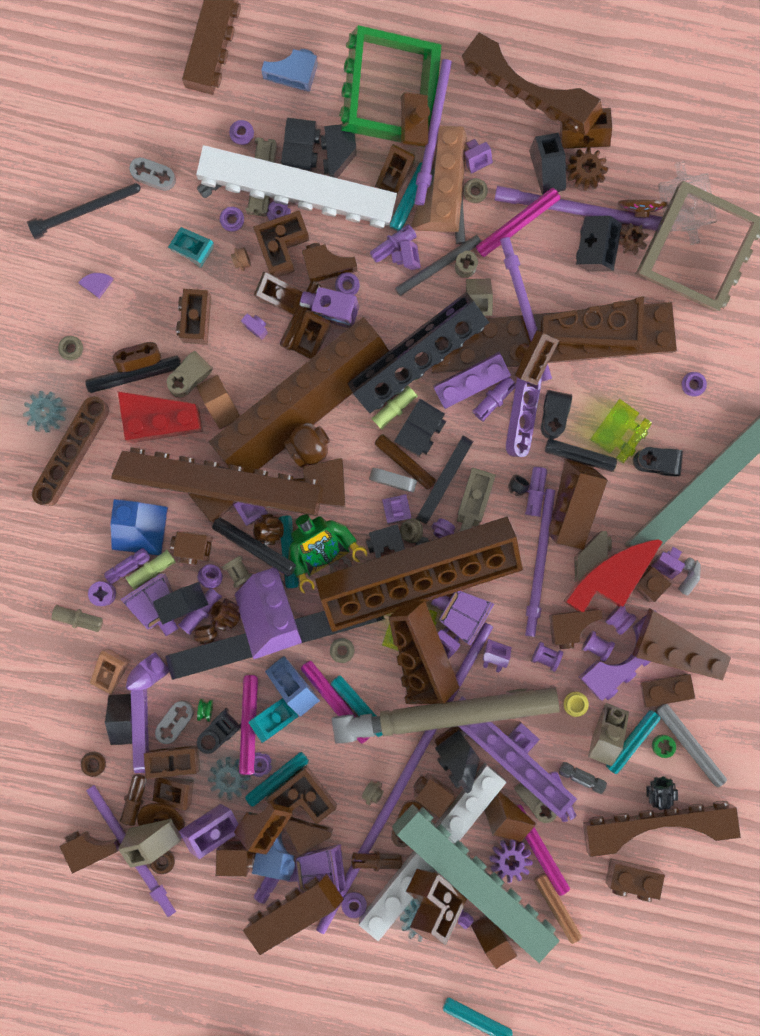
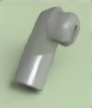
(694, 569)

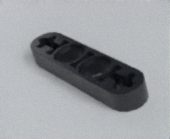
(444, 479)

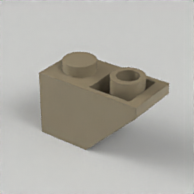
(593, 553)
(609, 734)
(148, 842)

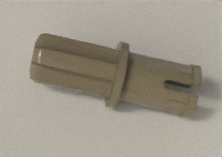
(77, 618)

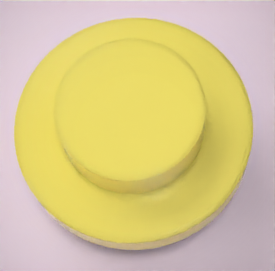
(576, 704)

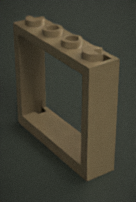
(664, 228)

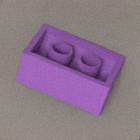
(267, 614)

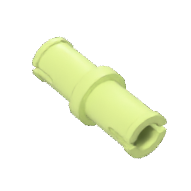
(394, 407)
(150, 569)

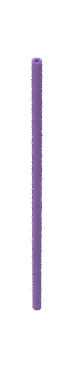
(407, 773)

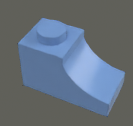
(294, 71)
(292, 686)
(277, 862)

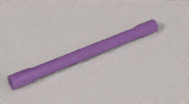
(515, 196)

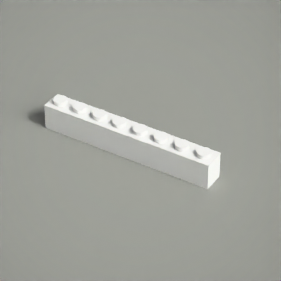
(295, 186)
(457, 820)

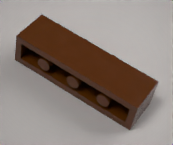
(210, 44)
(293, 914)

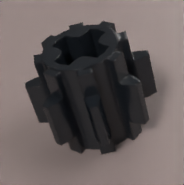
(662, 793)

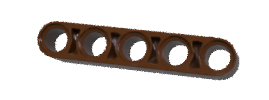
(59, 457)

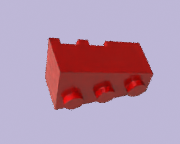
(156, 418)

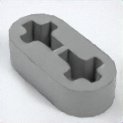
(150, 179)
(393, 480)
(170, 718)

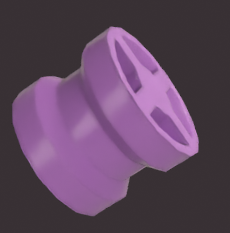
(107, 593)
(620, 619)

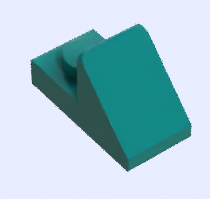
(192, 246)
(272, 720)

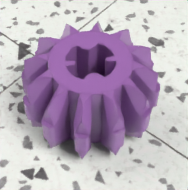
(502, 866)

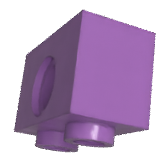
(209, 831)

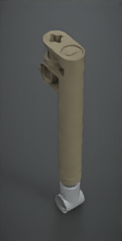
(507, 706)

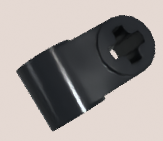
(556, 410)
(663, 461)
(219, 730)

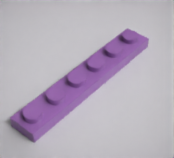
(521, 766)

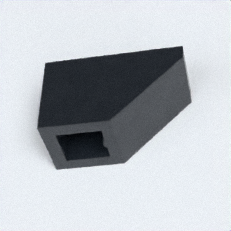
(340, 149)
(549, 162)
(460, 759)

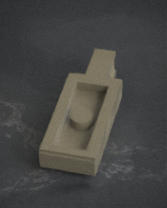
(475, 498)

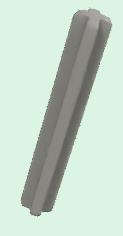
(691, 745)

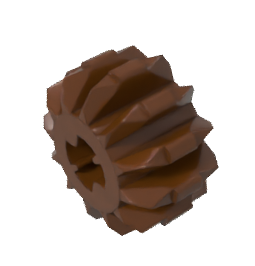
(578, 173)

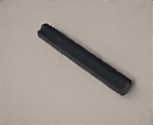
(119, 378)
(254, 546)

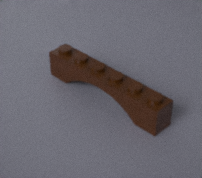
(572, 106)
(610, 835)

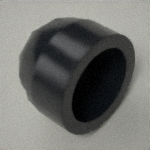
(518, 484)

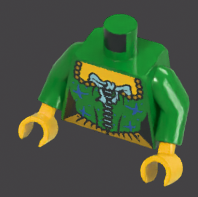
(318, 545)

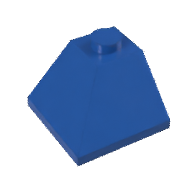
(138, 526)

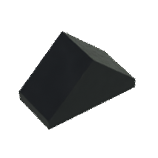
(180, 603)
(119, 719)

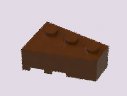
(576, 504)

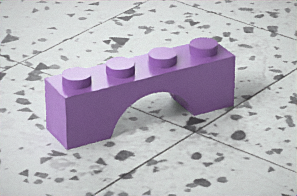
(605, 678)

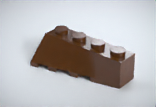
(421, 655)

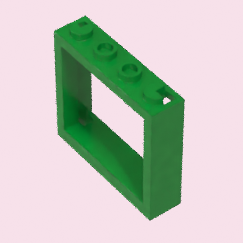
(352, 66)

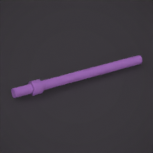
(424, 177)
(511, 263)
(533, 611)
(157, 892)

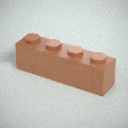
(444, 195)

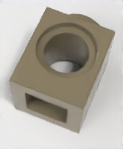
(481, 292)

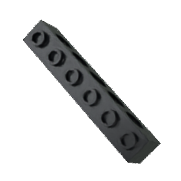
(421, 340)

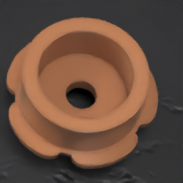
(241, 258)

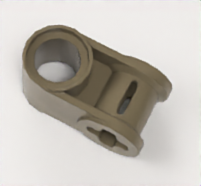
(191, 372)
(534, 804)

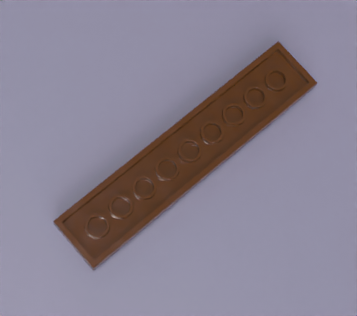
(507, 333)

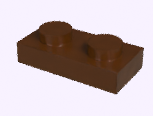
(667, 690)

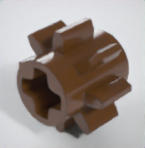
(636, 233)
(268, 529)
(224, 614)

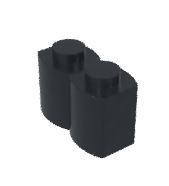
(300, 144)
(420, 427)

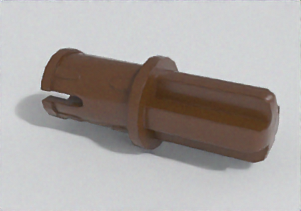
(133, 800)
(376, 861)

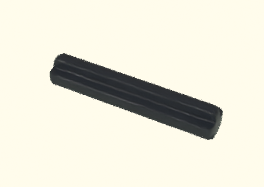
(580, 455)

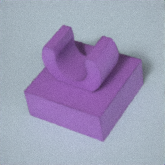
(477, 156)
(408, 255)
(396, 509)
(668, 563)
(450, 645)
(497, 654)
(523, 737)

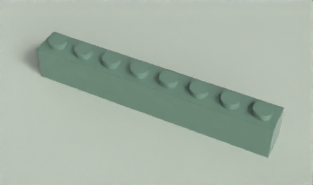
(475, 883)

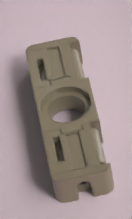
(265, 151)

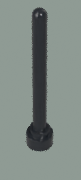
(40, 226)

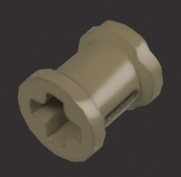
(462, 272)
(237, 571)

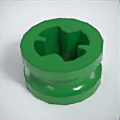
(205, 710)
(670, 742)

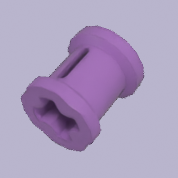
(598, 646)
(547, 656)

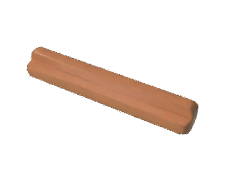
(558, 908)

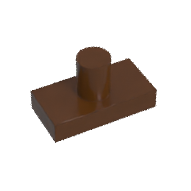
(414, 119)
(535, 357)

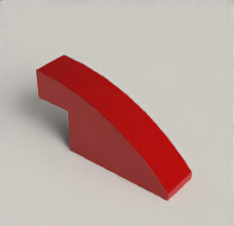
(614, 576)

